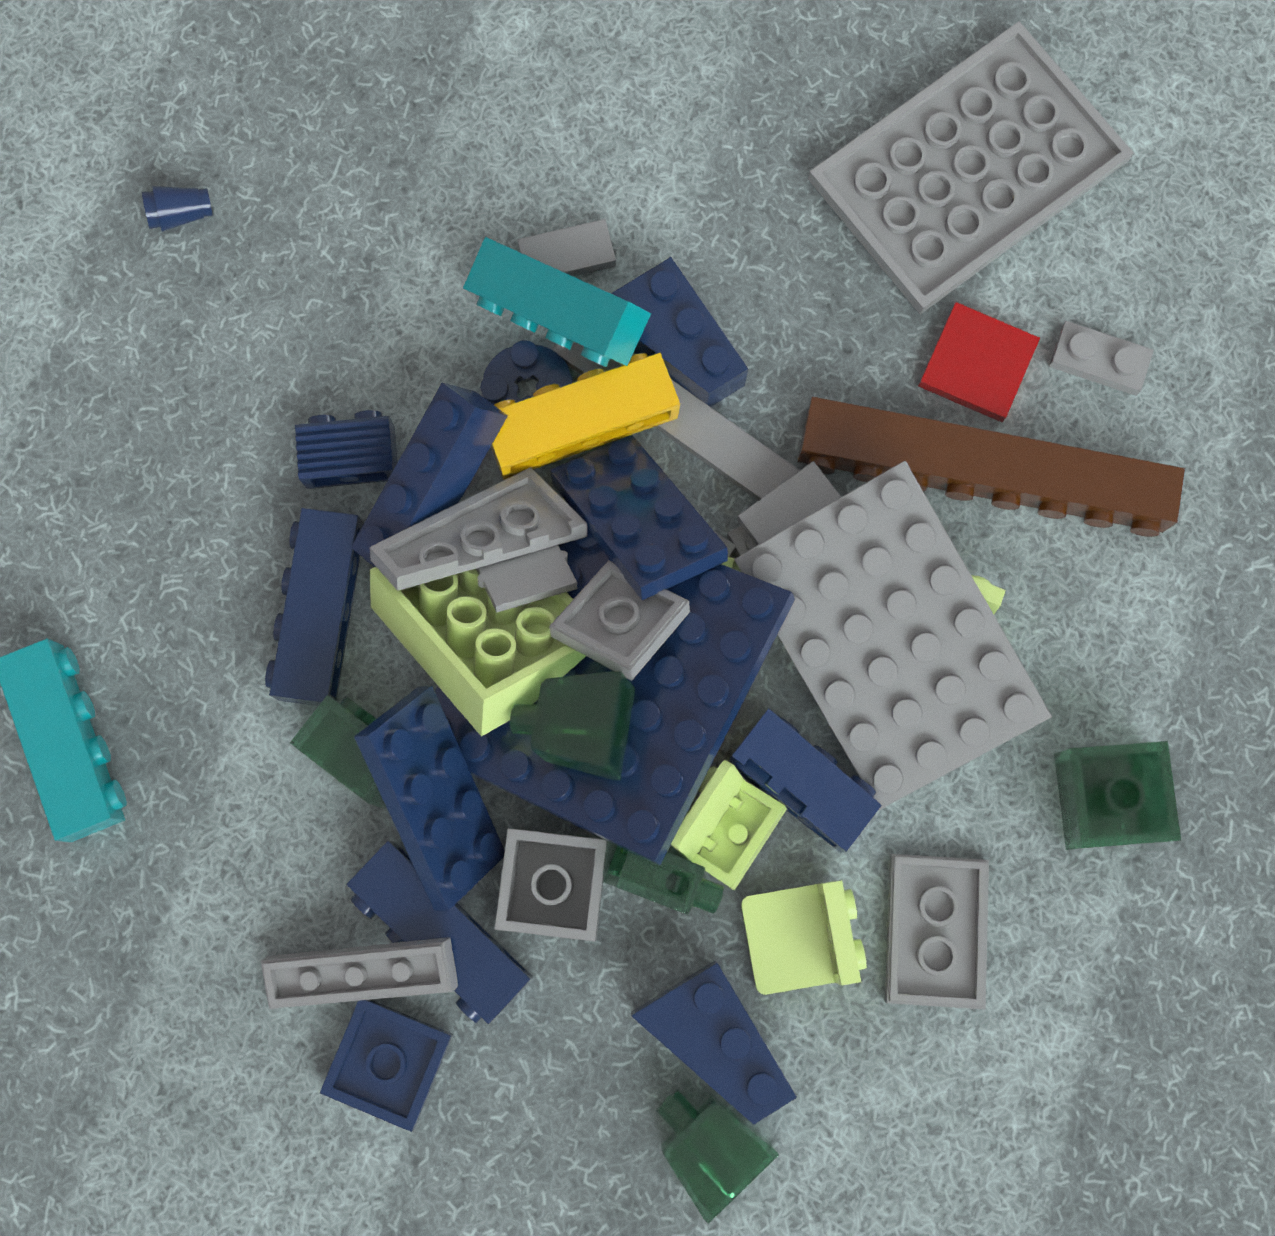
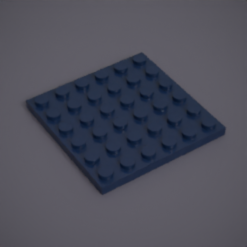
(677, 715)

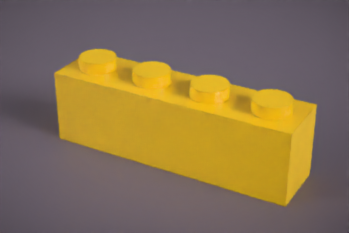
(584, 414)

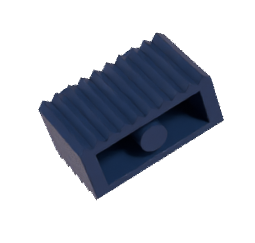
(345, 450)

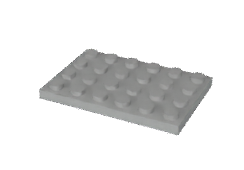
(969, 167)
(895, 636)

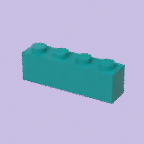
(556, 301)
(60, 740)

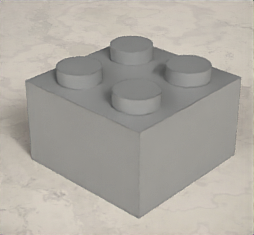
(551, 885)

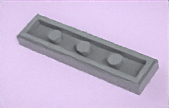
(360, 973)

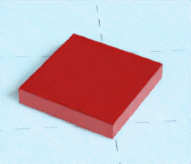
(979, 362)

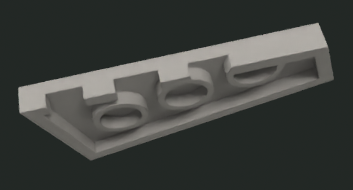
(482, 530)

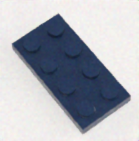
(639, 516)
(431, 797)

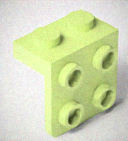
(727, 825)
(802, 937)

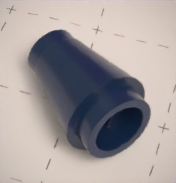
(175, 206)

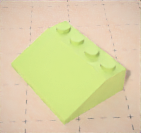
(471, 651)

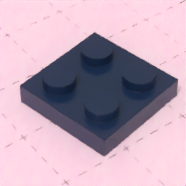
(386, 1064)

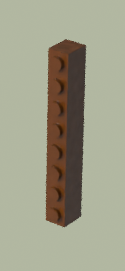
(994, 466)

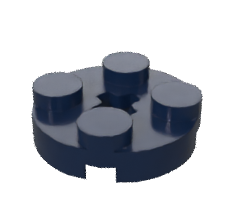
(522, 360)

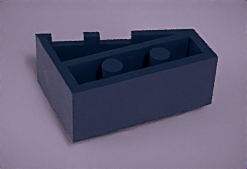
(684, 334)
(805, 781)
(718, 1041)

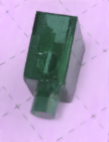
(580, 722)
(648, 881)
(712, 1152)

